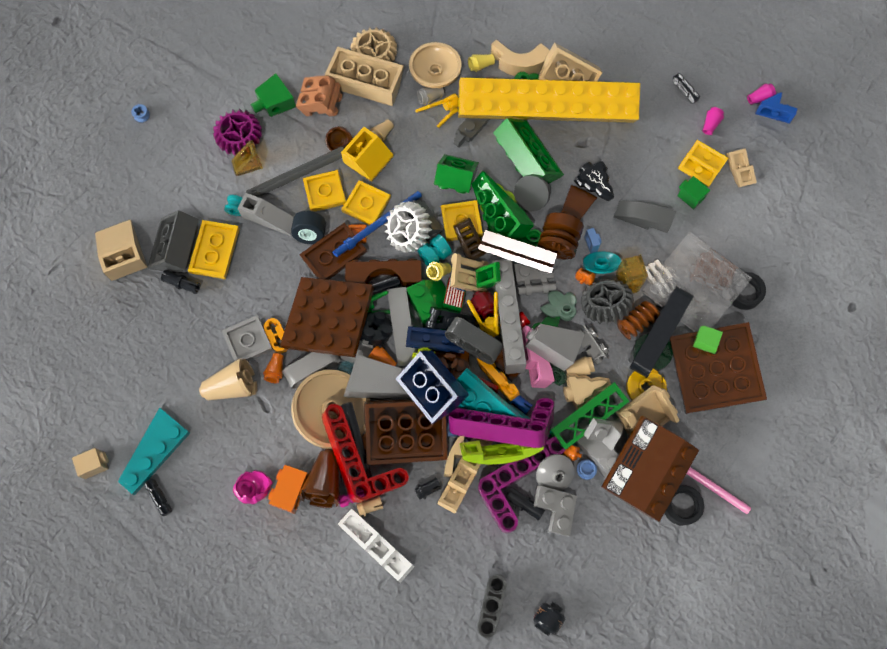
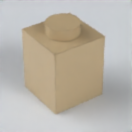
(90, 463)

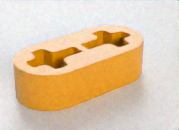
(272, 337)

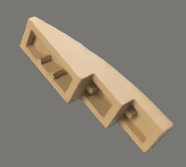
(460, 482)

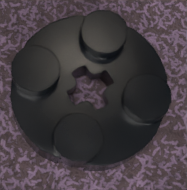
(383, 325)

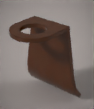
(578, 202)

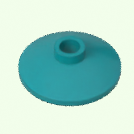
(601, 262)

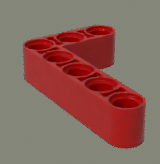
(355, 462)

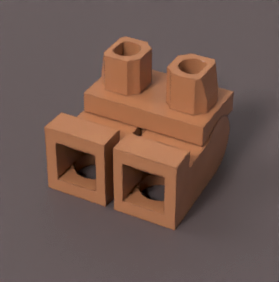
(320, 96)

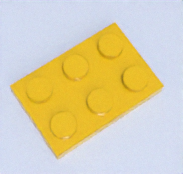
(213, 249)

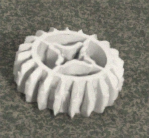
(413, 229)

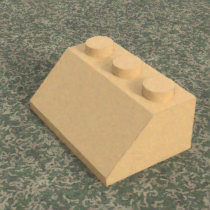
(567, 66)

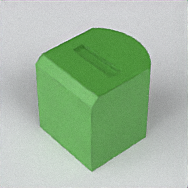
(707, 339)

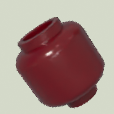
(483, 303)

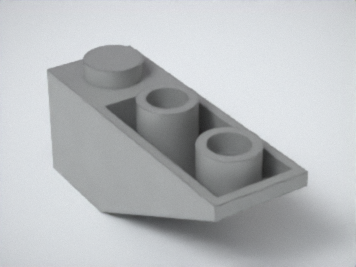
(265, 214)

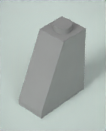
(555, 344)

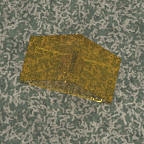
(246, 160)

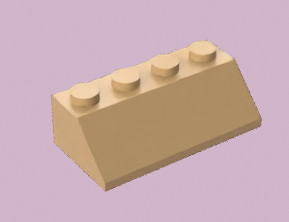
(365, 75)

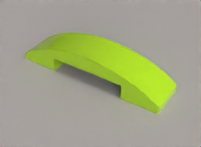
(495, 454)

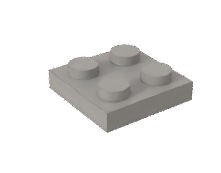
(247, 339)

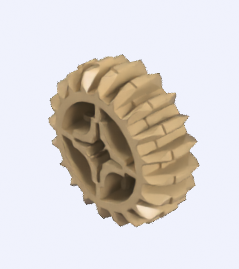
(382, 41)

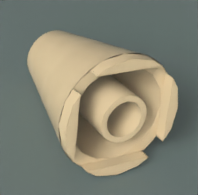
(230, 382)

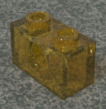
(632, 272)

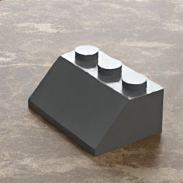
(173, 242)

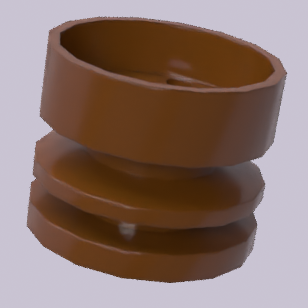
(561, 234)

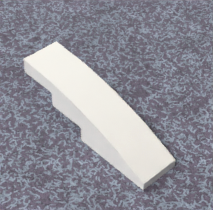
(376, 545)

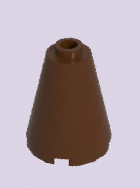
(322, 482)

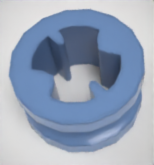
(137, 109)

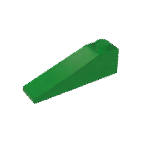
(499, 210)

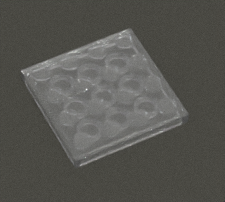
(703, 274)

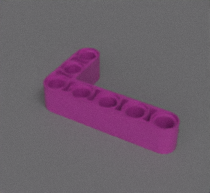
(505, 428)
(515, 475)

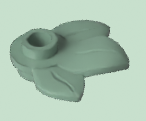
(559, 303)

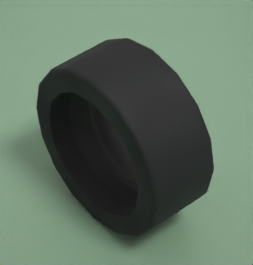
(760, 288)
(699, 507)

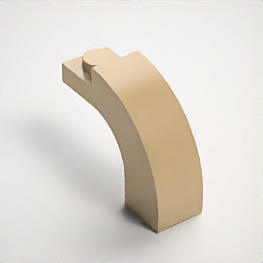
(514, 63)

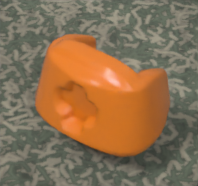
(585, 276)
(572, 452)

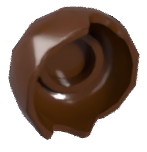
(338, 137)

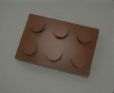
(321, 257)

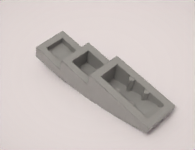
(400, 321)

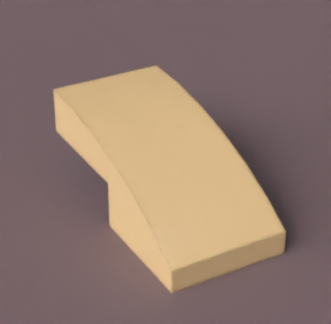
(740, 168)
(455, 452)

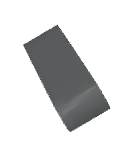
(473, 340)
(497, 596)

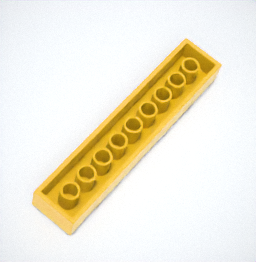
(548, 100)

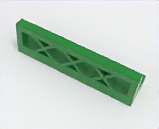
(589, 406)

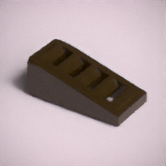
(463, 242)

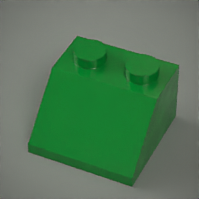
(455, 173)
(424, 295)

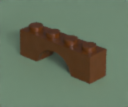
(364, 272)

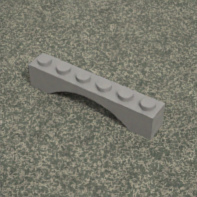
(509, 318)

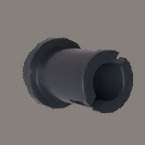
(427, 488)

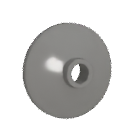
(551, 467)

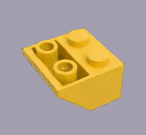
(366, 154)

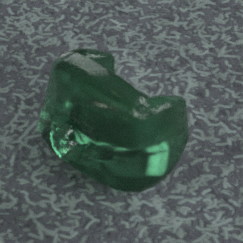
(559, 376)

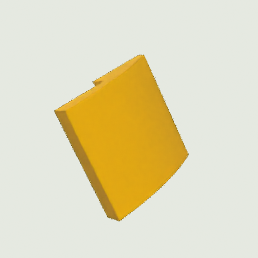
(703, 163)

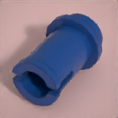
(521, 403)

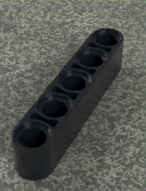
(661, 332)

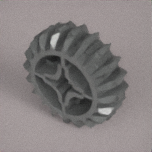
(607, 301)

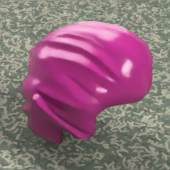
(252, 487)

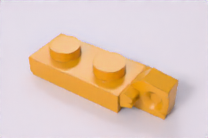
(499, 379)

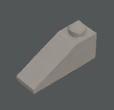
(597, 452)

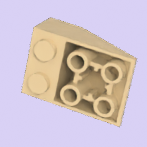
(119, 250)

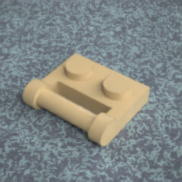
(465, 278)

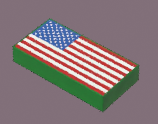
(453, 298)

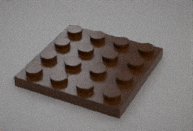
(327, 317)
(720, 378)

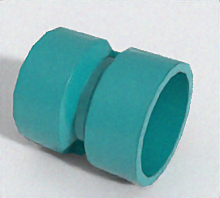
(435, 250)

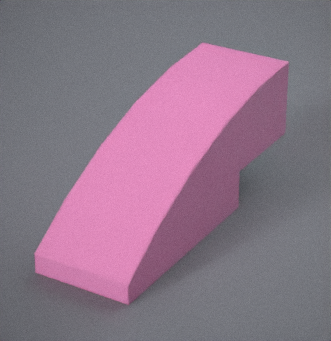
(539, 368)

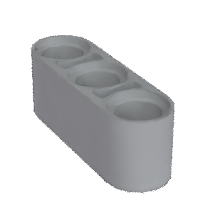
(308, 365)

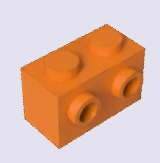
(287, 490)

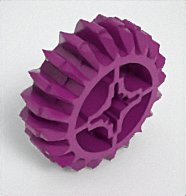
(244, 123)

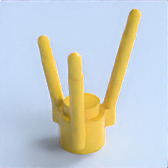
(449, 103)
(491, 324)

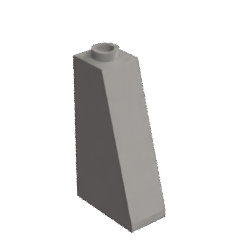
(374, 380)

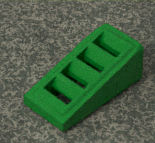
(488, 275)

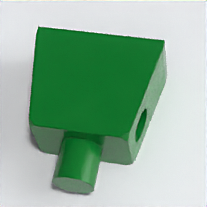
(273, 97)

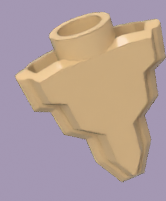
(583, 388)

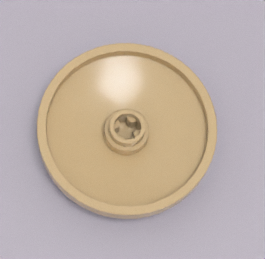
(314, 397)

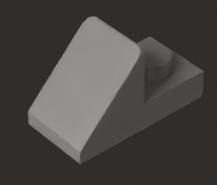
(605, 431)

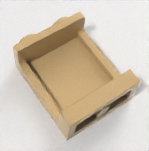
(651, 404)

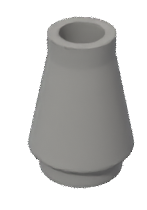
(428, 95)

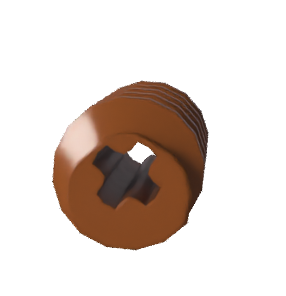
(637, 318)

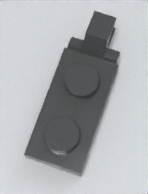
(468, 130)

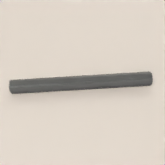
(296, 173)

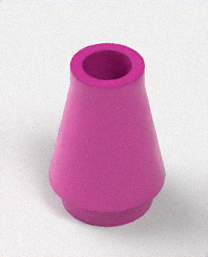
(761, 94)
(713, 119)

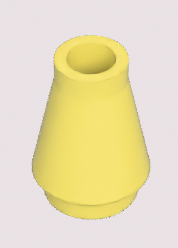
(478, 62)
(438, 270)

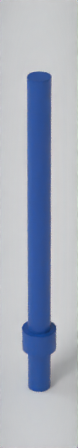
(350, 243)

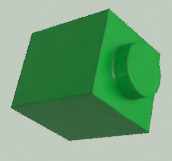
(693, 192)

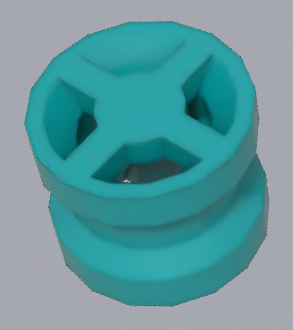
(232, 206)

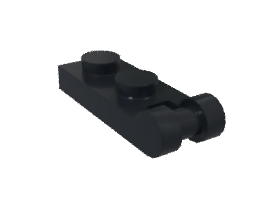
(447, 317)

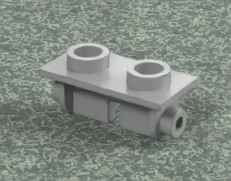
(597, 350)

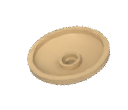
(435, 58)

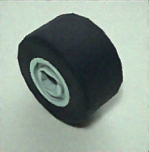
(308, 227)

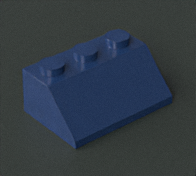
(431, 386)

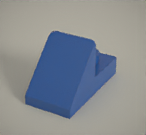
(773, 109)

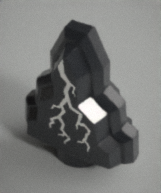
(595, 179)

